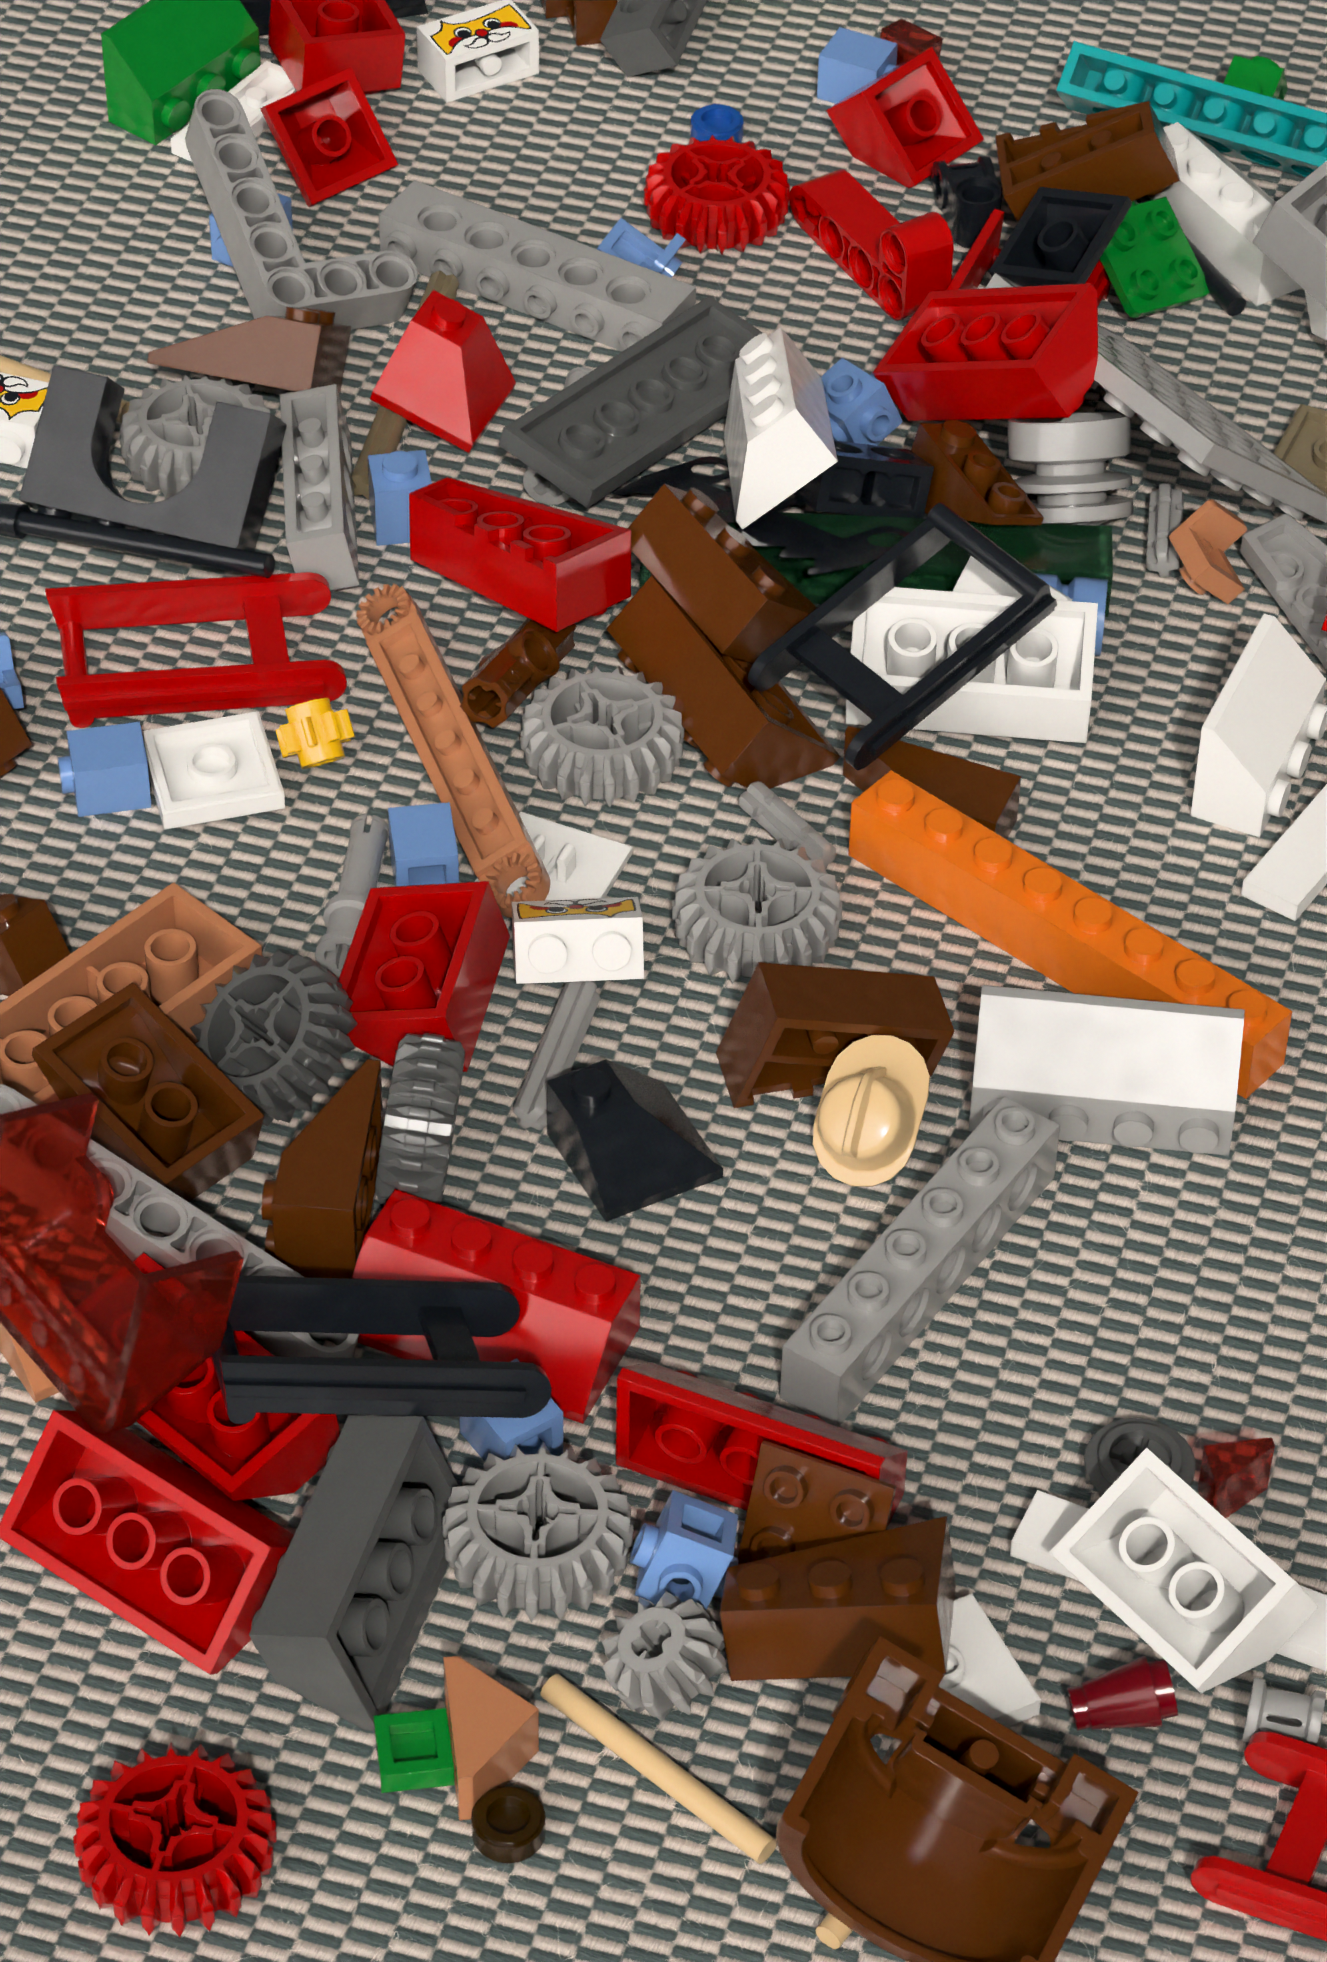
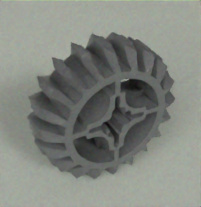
(278, 1032)
(420, 1117)

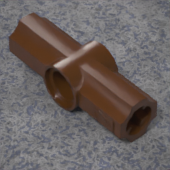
(514, 671)

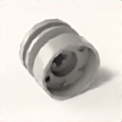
(1071, 465)

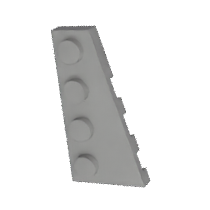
(1294, 572)

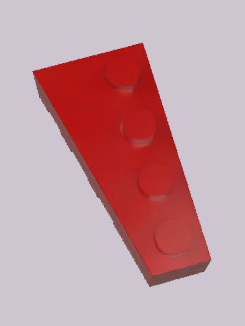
(520, 552)

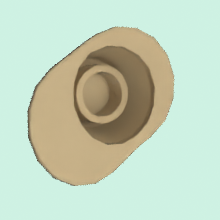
(871, 1110)

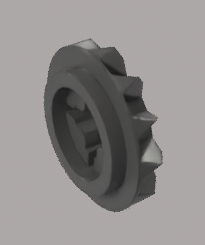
(1122, 1441)

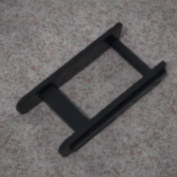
(891, 711)
(442, 1311)

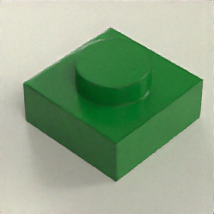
(414, 1750)

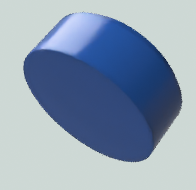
(718, 121)

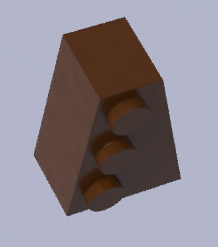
(1112, 154)
(715, 573)
(830, 1602)

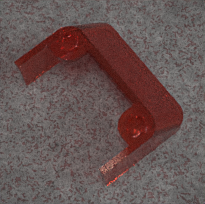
(73, 1295)

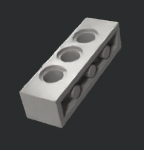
(319, 486)

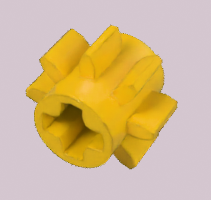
(315, 733)

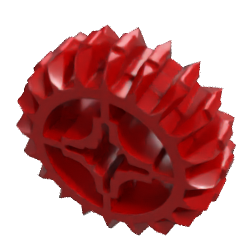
(717, 194)
(201, 1867)

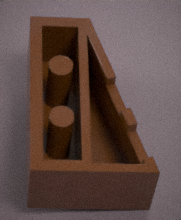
(805, 1016)

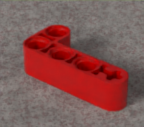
(885, 257)

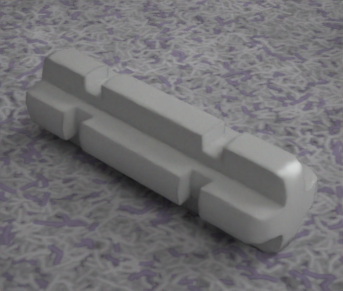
(1163, 519)
(785, 823)

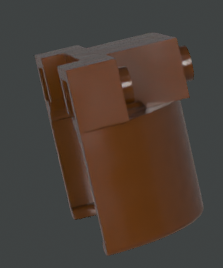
(925, 1839)

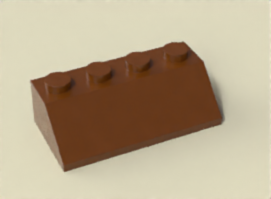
(736, 726)

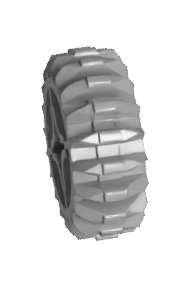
(170, 426)
(602, 735)
(719, 899)
(578, 1546)

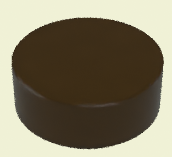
(508, 1824)

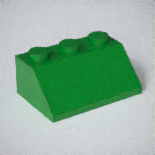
(169, 56)

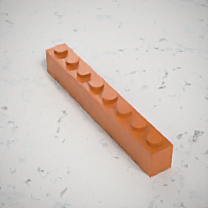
(1049, 916)

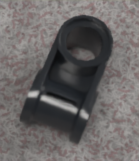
(966, 196)

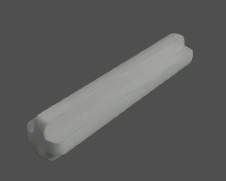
(556, 1050)

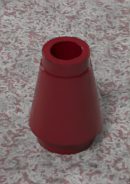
(1125, 1697)

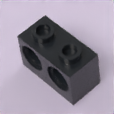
(871, 482)

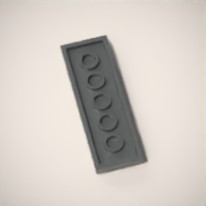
(634, 405)

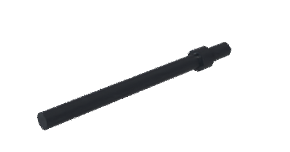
(19, 520)

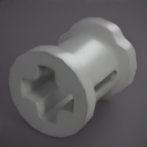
(1284, 1713)

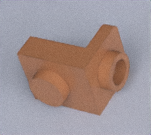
(1201, 548)

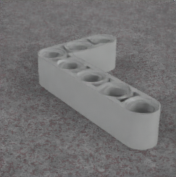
(259, 238)

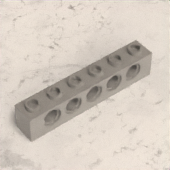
(531, 267)
(918, 1262)

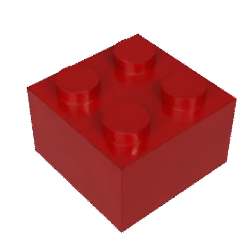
(332, 35)

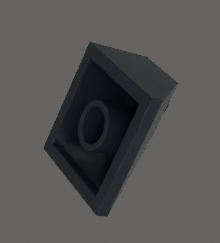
(1060, 237)
(625, 1138)

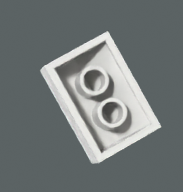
(1259, 732)
(1183, 1576)

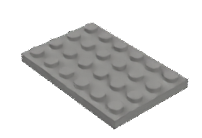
(1200, 431)

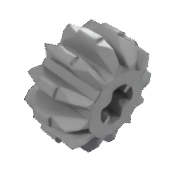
(664, 1656)

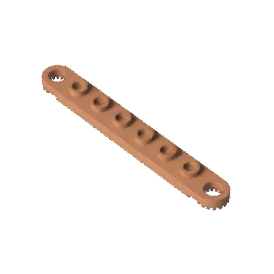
(451, 748)

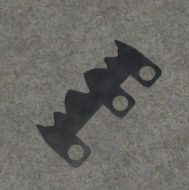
(772, 528)

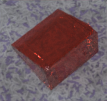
(910, 39)
(1235, 1473)

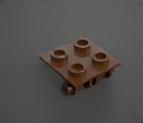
(809, 1504)

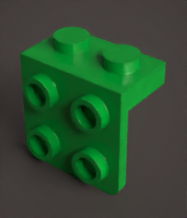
(1152, 261)

